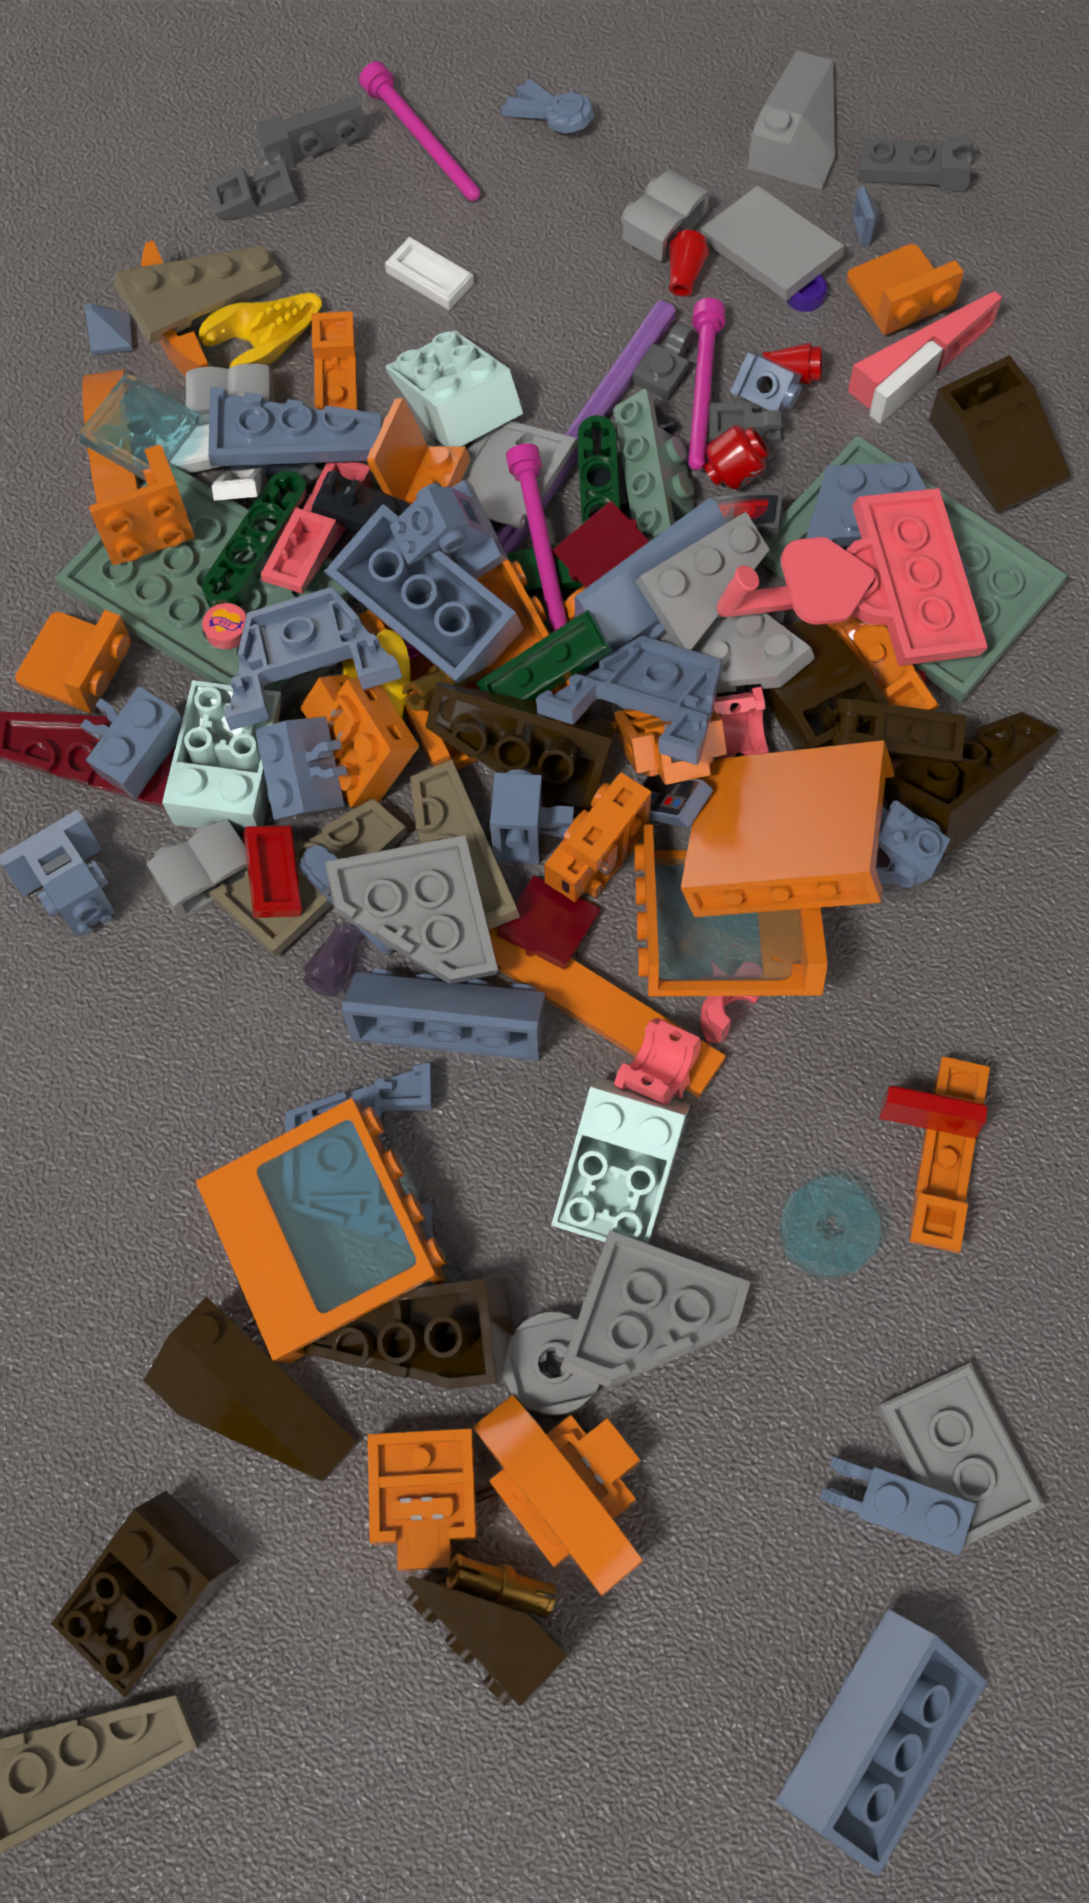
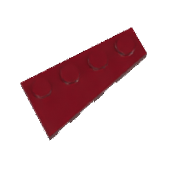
(60, 749)

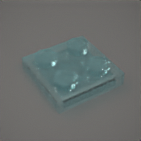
(136, 419)

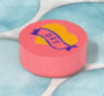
(224, 625)

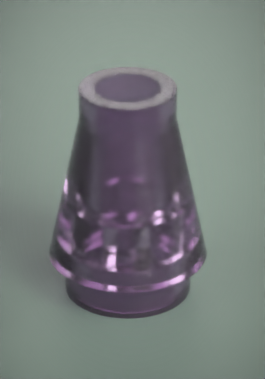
(331, 964)

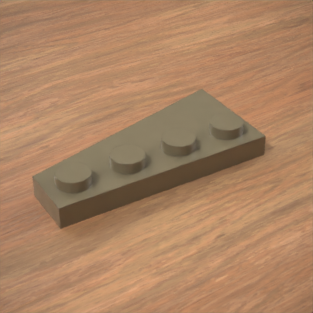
(185, 289)
(446, 812)
(357, 833)
(82, 1761)

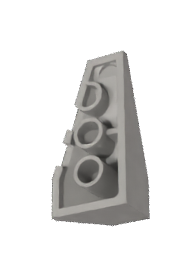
(797, 124)

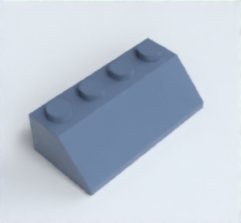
(616, 596)
(426, 603)
(445, 1016)
(882, 1741)

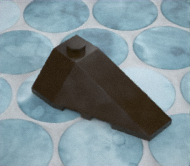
(512, 736)
(967, 792)
(430, 1334)
(235, 1389)

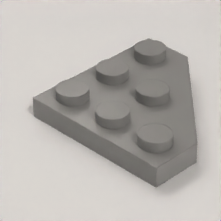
(752, 651)
(419, 904)
(649, 1311)

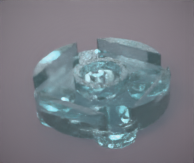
(853, 1213)

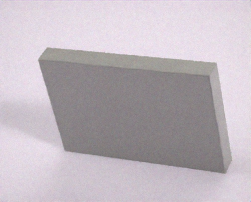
(772, 242)
(962, 1448)

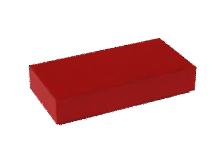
(272, 871)
(933, 1112)

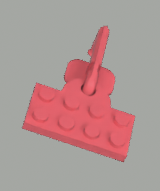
(895, 576)

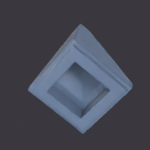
(865, 216)
(108, 330)

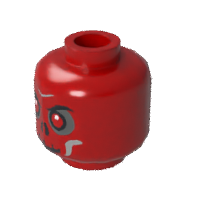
(736, 457)

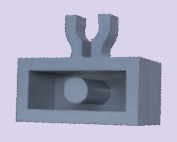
(134, 742)
(300, 767)
(521, 819)

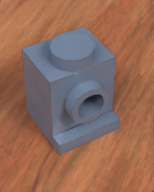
(751, 377)

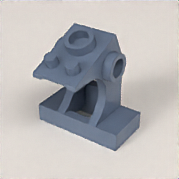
(450, 521)
(908, 847)
(57, 863)

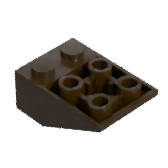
(999, 434)
(809, 699)
(144, 1591)
(498, 1637)

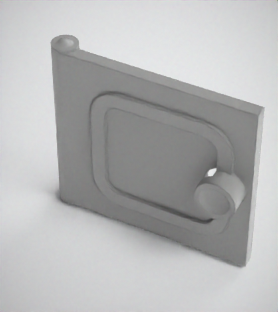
(490, 476)

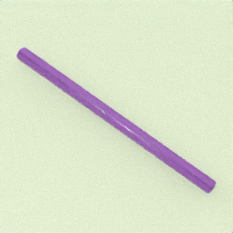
(603, 401)

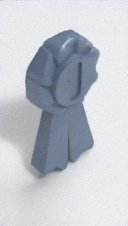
(562, 112)

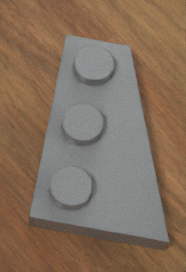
(690, 583)

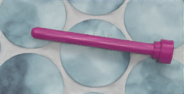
(379, 84)
(708, 321)
(524, 464)

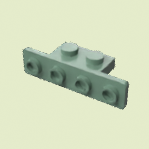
(652, 466)

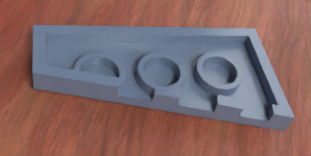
(269, 432)

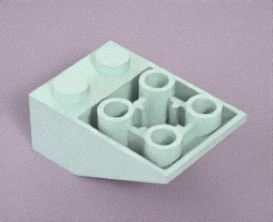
(456, 388)
(214, 769)
(619, 1163)

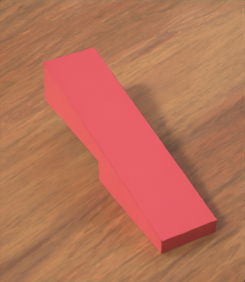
(951, 333)
(309, 536)

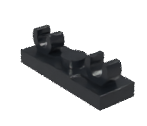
(351, 502)

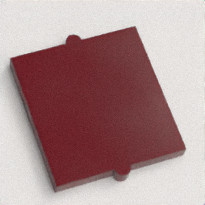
(599, 544)
(549, 923)

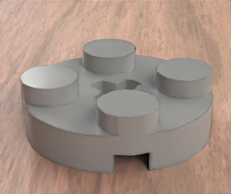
(537, 1389)

